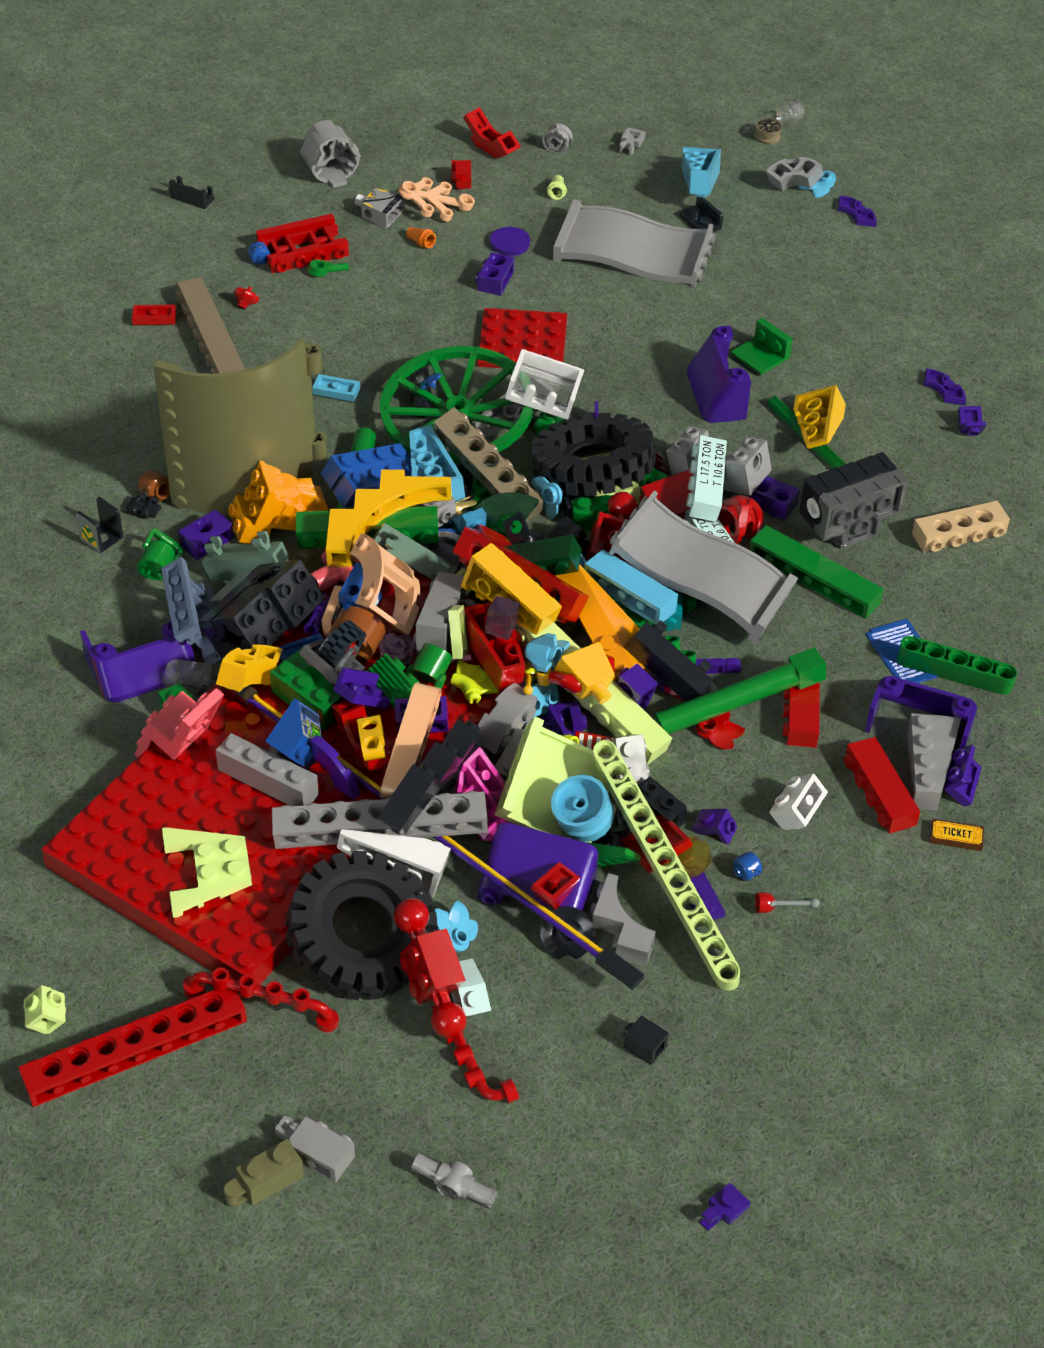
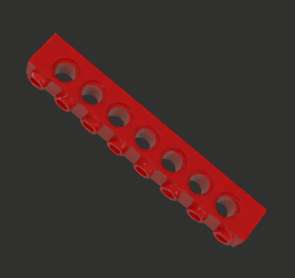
(124, 1055)

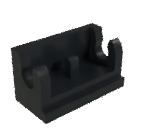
(189, 194)

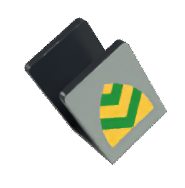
(110, 524)

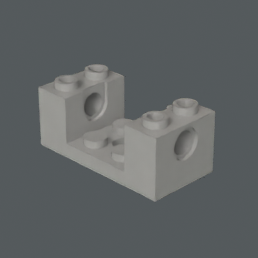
(742, 470)

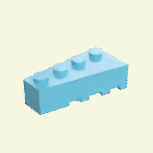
(700, 169)

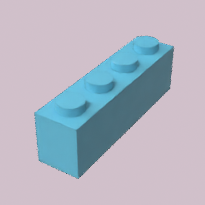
(632, 587)

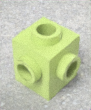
(44, 1010)

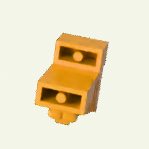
(273, 502)

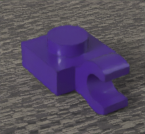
(725, 1205)

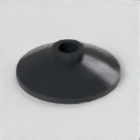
(558, 945)

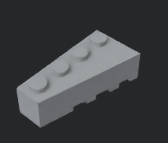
(929, 752)

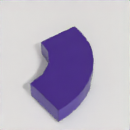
(854, 208)
(951, 392)
(326, 756)

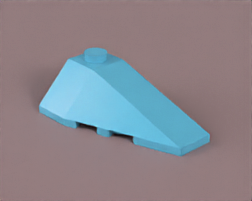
(432, 460)

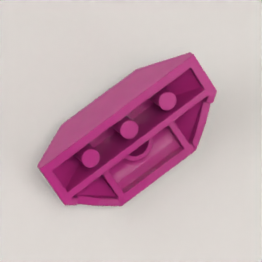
(481, 776)

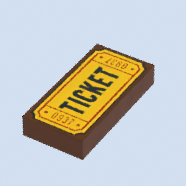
(957, 834)

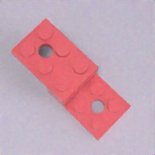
(179, 723)

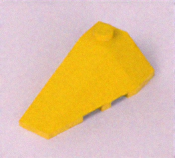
(819, 415)

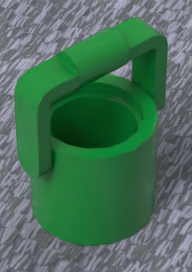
(157, 554)
(431, 665)

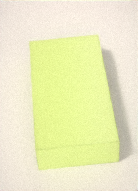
(458, 631)

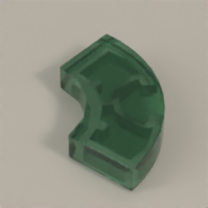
(507, 505)

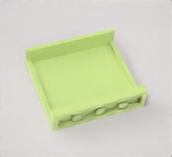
(536, 771)

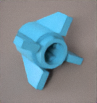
(545, 651)

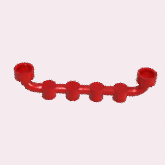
(195, 985)
(475, 1076)

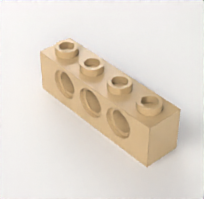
(960, 526)

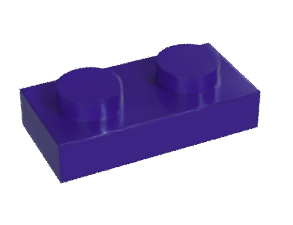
(708, 896)

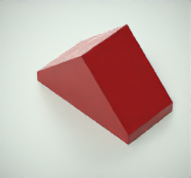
(555, 885)

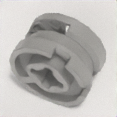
(557, 138)

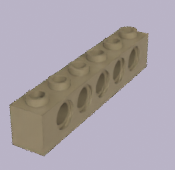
(475, 461)

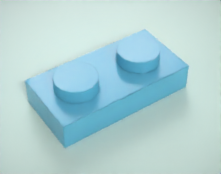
(336, 388)

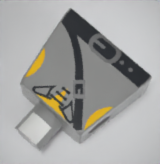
(381, 206)

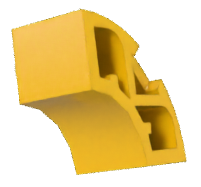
(248, 667)

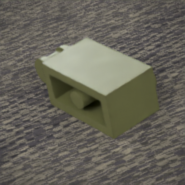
(264, 1175)

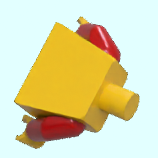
(583, 673)

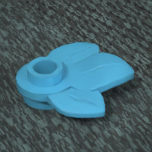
(823, 185)
(550, 493)
(458, 924)

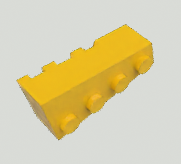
(495, 574)

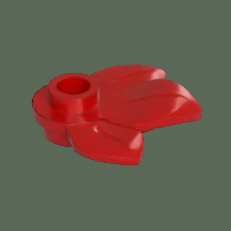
(721, 732)

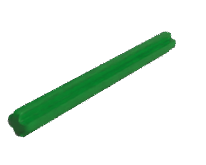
(790, 419)

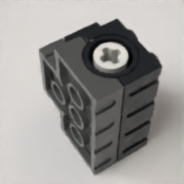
(853, 499)

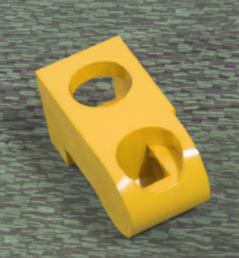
(372, 740)

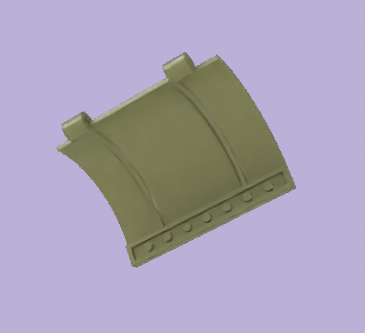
(230, 421)

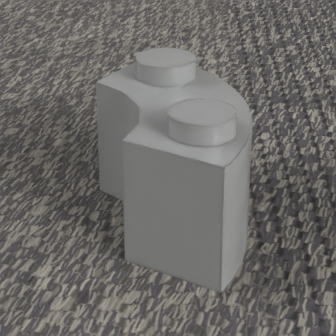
(794, 172)
(511, 711)

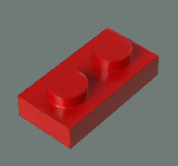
(154, 314)

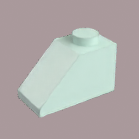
(472, 993)

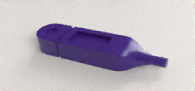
(722, 665)

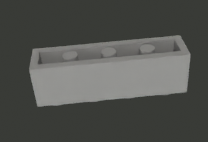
(266, 771)

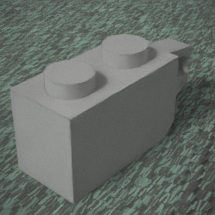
(318, 1146)

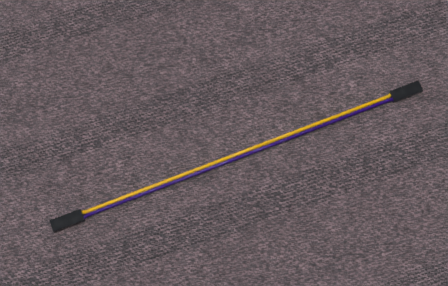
(603, 957)

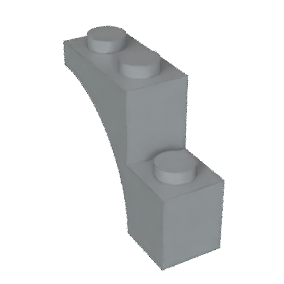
(631, 939)

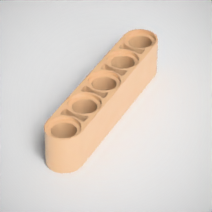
(411, 736)

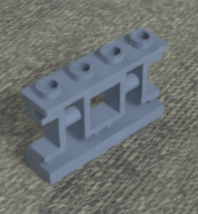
(187, 605)

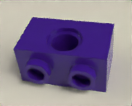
(198, 533)

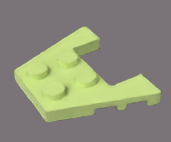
(219, 863)

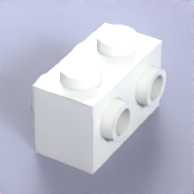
(798, 802)

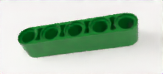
(956, 665)

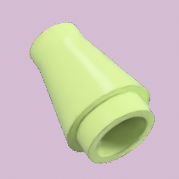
(557, 188)

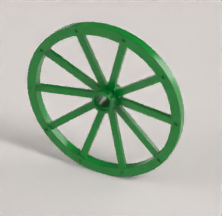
(459, 402)

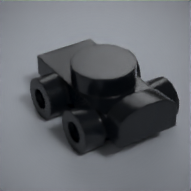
(144, 508)

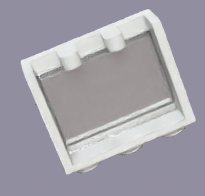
(544, 384)

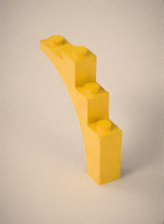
(374, 505)

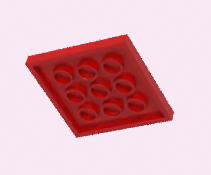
(515, 330)

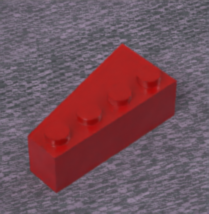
(498, 656)

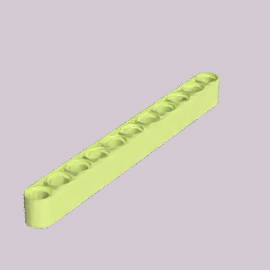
(666, 874)

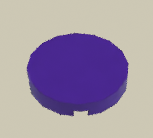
(510, 241)

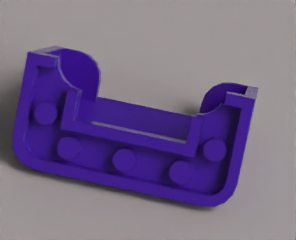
(719, 391)
(527, 854)

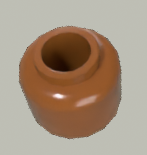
(154, 484)

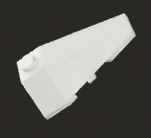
(420, 855)

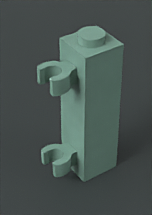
(413, 554)
(227, 562)

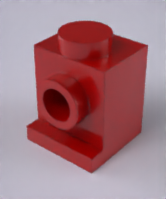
(461, 173)

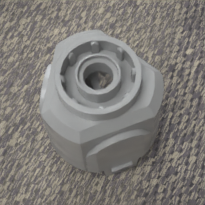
(330, 153)

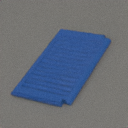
(886, 642)

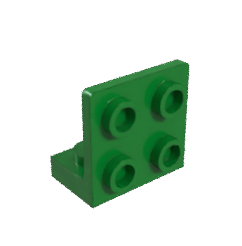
(766, 349)

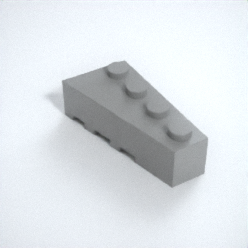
(433, 621)

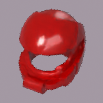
(744, 514)

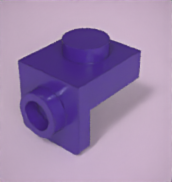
(970, 420)
(572, 713)
(715, 822)

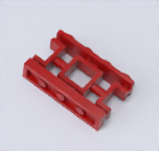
(298, 233)

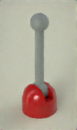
(766, 902)

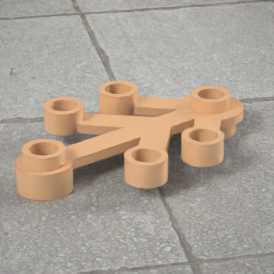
(411, 190)

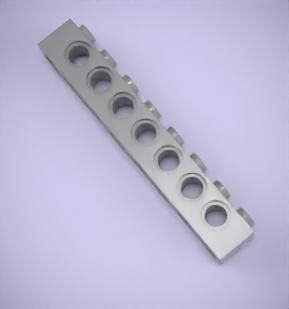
(317, 833)

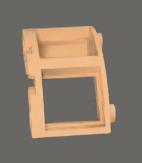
(380, 564)

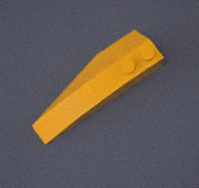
(604, 620)

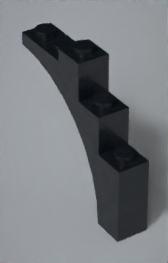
(433, 773)

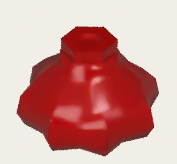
(245, 297)

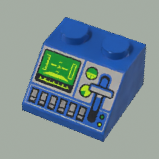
(294, 733)

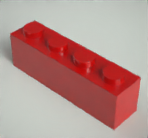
(802, 716)
(881, 785)

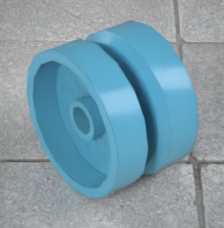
(582, 808)

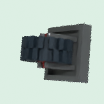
(335, 651)

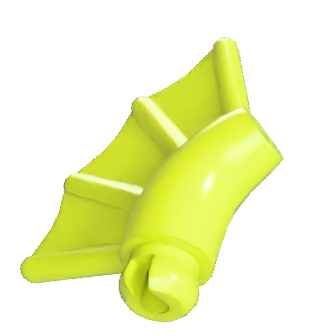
(472, 681)

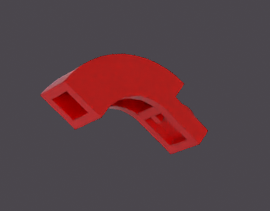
(487, 137)
(346, 719)

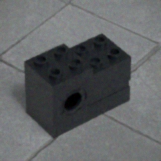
(262, 607)

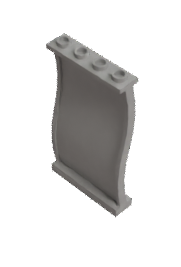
(634, 243)
(702, 565)

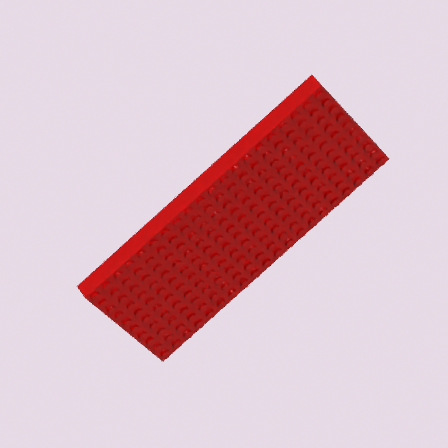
(118, 840)

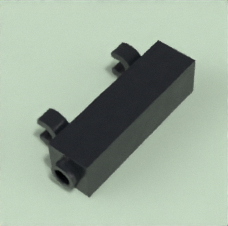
(668, 662)

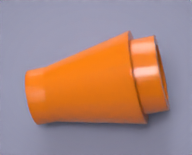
(421, 236)

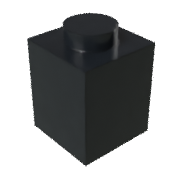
(645, 1039)

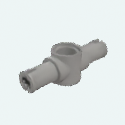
(454, 1180)

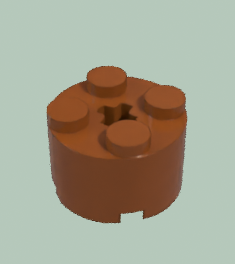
(373, 630)

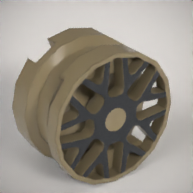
(768, 131)

